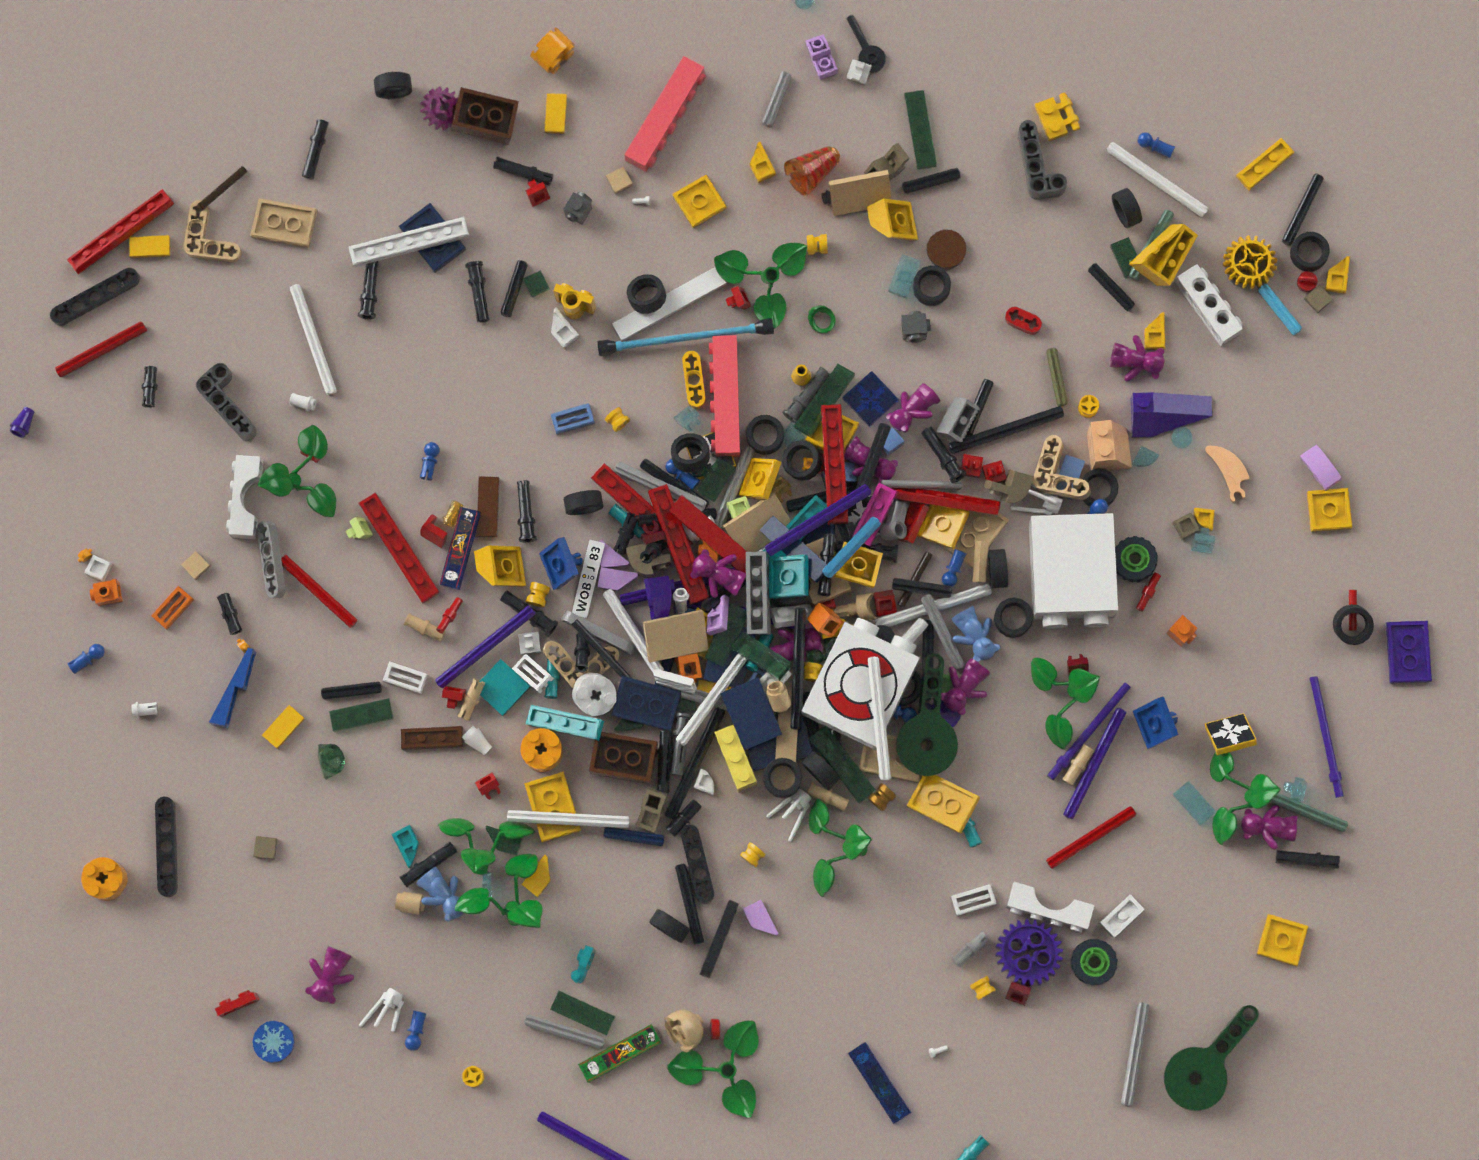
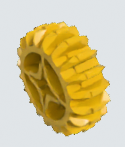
(1247, 254)

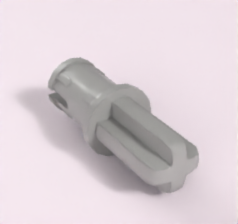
(971, 949)

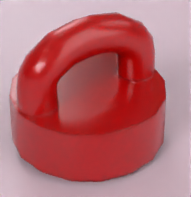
(1307, 281)

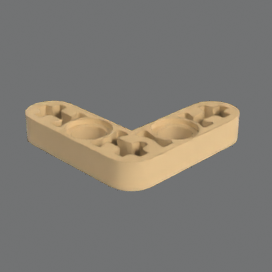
(203, 244)
(1052, 478)
(560, 650)

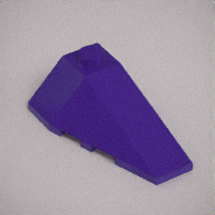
(1164, 412)
(659, 596)

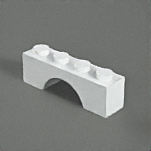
(246, 472)
(1023, 899)

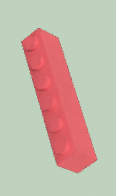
(665, 114)
(725, 396)

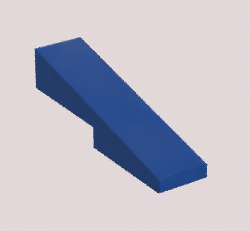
(240, 680)

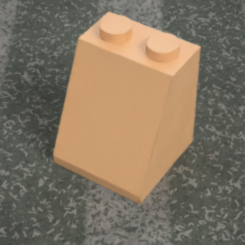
(1108, 446)

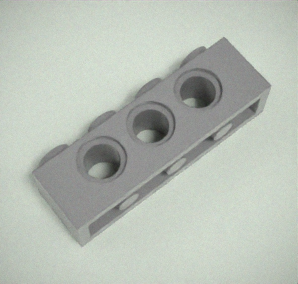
(758, 593)

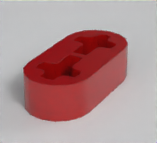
(1025, 316)

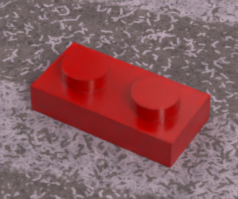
(914, 518)
(227, 1006)

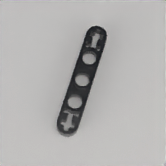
(89, 305)
(161, 837)

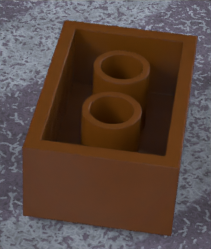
(484, 115)
(623, 758)

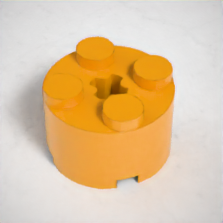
(553, 50)
(536, 739)
(94, 872)

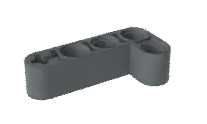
(1036, 159)
(227, 406)

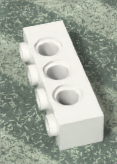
(1221, 332)

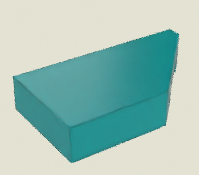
(407, 844)

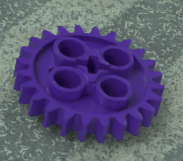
(1022, 935)

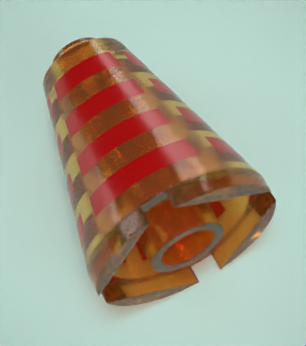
(811, 168)

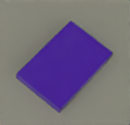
(1408, 652)

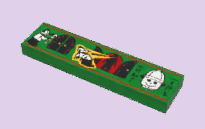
(619, 1053)

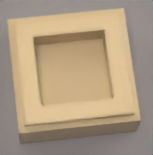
(619, 180)
(195, 565)

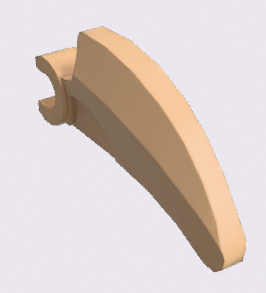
(1231, 469)

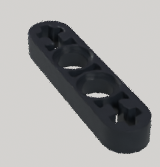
(699, 863)
(719, 939)

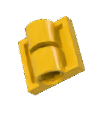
(583, 301)

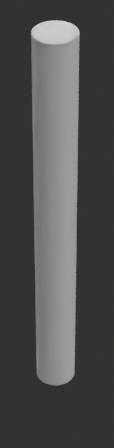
(906, 484)

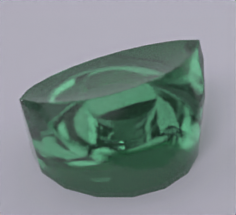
(330, 760)

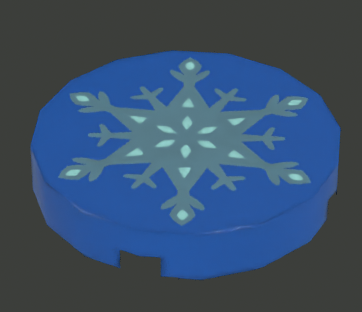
(273, 1041)

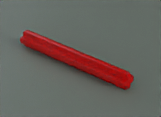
(100, 349)
(318, 591)
(1091, 837)

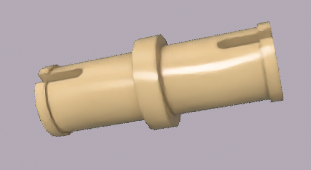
(423, 627)
(471, 699)
(1078, 765)
(827, 796)

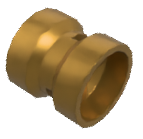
(882, 797)

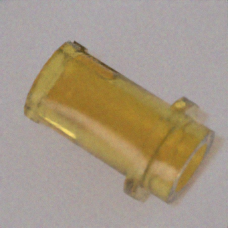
(452, 514)

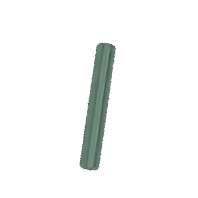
(1162, 225)
(1310, 812)

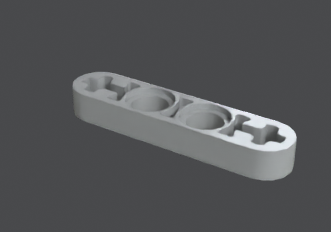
(265, 532)
(601, 633)

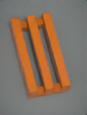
(180, 610)

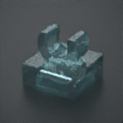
(686, 416)
(1203, 541)
(1296, 789)

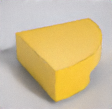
(1204, 517)

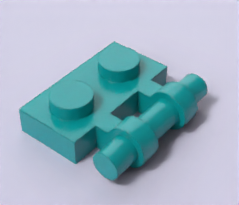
(585, 960)

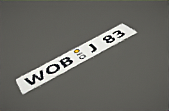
(588, 578)

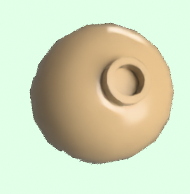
(685, 1028)

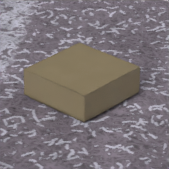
(1318, 298)
(1186, 526)
(265, 847)

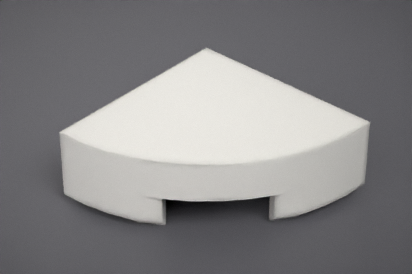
(704, 782)

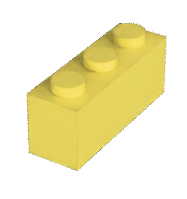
(735, 758)

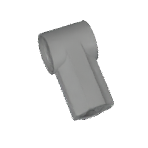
(895, 527)

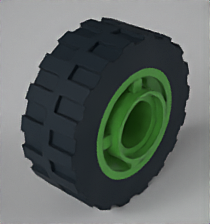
(1140, 547)
(1081, 966)

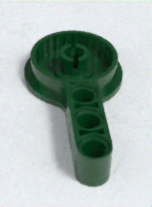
(929, 726)
(1209, 1066)

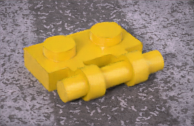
(1051, 118)

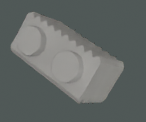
(958, 419)

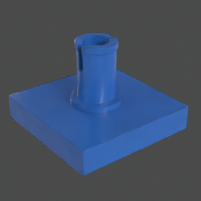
(560, 563)
(1156, 722)

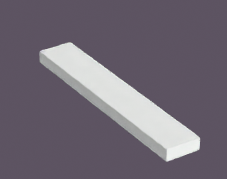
(408, 241)
(675, 301)

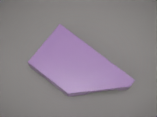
(611, 558)
(615, 579)
(718, 617)
(759, 918)

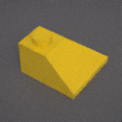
(893, 219)
(501, 565)
(861, 567)

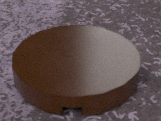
(946, 249)

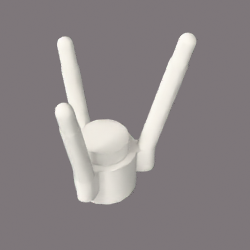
(1051, 503)
(799, 800)
(389, 999)

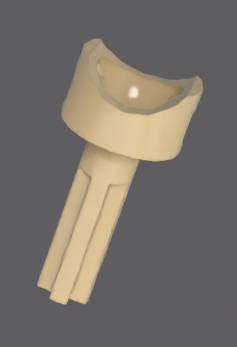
(860, 607)

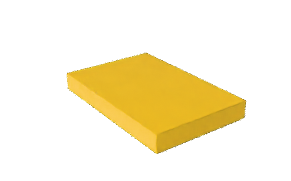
(551, 795)
(943, 802)

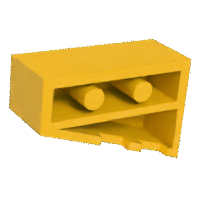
(1165, 254)

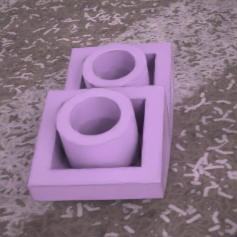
(821, 57)
(1321, 467)

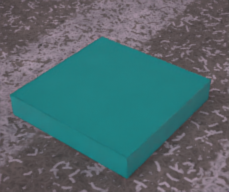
(788, 576)
(503, 687)

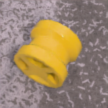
(1088, 401)
(617, 419)
(811, 671)
(752, 854)
(982, 987)
(470, 1074)

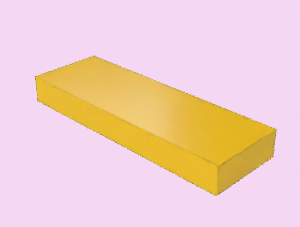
(1265, 164)

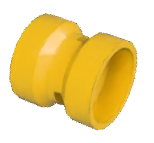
(812, 244)
(537, 594)

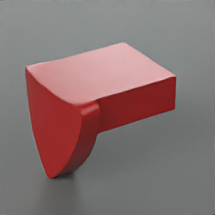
(432, 532)

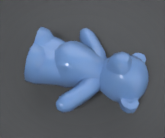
(975, 634)
(440, 893)

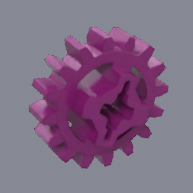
(435, 112)

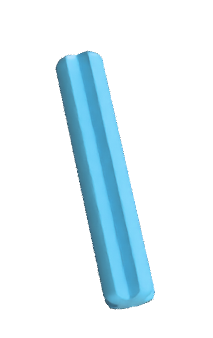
(1279, 308)

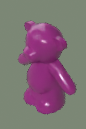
(1138, 359)
(915, 407)
(858, 453)
(717, 572)
(812, 641)
(963, 688)
(1269, 826)
(329, 976)

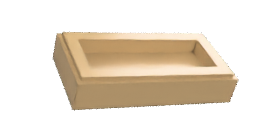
(980, 561)

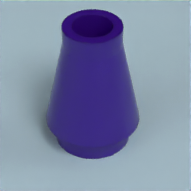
(22, 423)

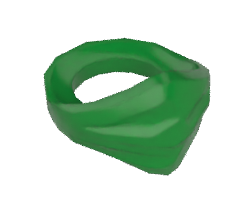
(823, 309)

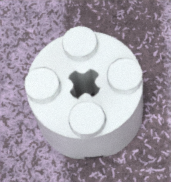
(583, 691)

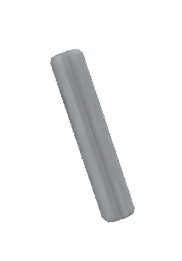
(776, 99)

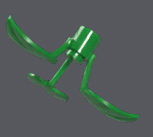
(789, 258)
(280, 483)
(1081, 687)
(1257, 796)
(854, 846)
(480, 859)
(524, 914)
(738, 1098)

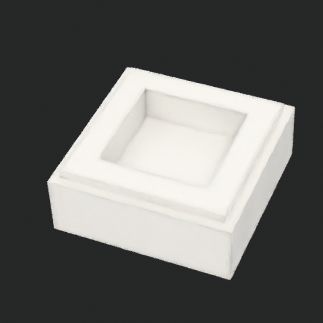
(98, 568)

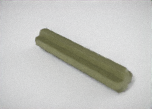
(1056, 376)

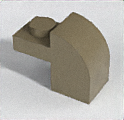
(892, 161)
(1015, 487)
(646, 570)
(652, 809)

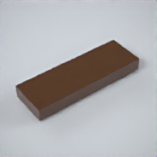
(488, 506)
(431, 738)

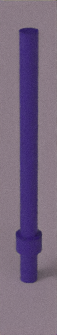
(1063, 761)
(1334, 776)

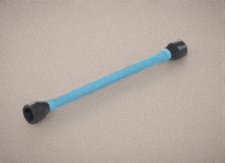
(608, 347)

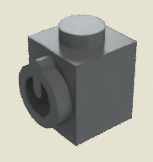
(578, 207)
(915, 326)

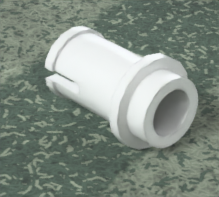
(303, 402)
(680, 597)
(144, 709)

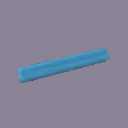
(851, 547)

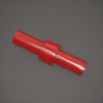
(1148, 591)
(449, 615)
(1353, 616)

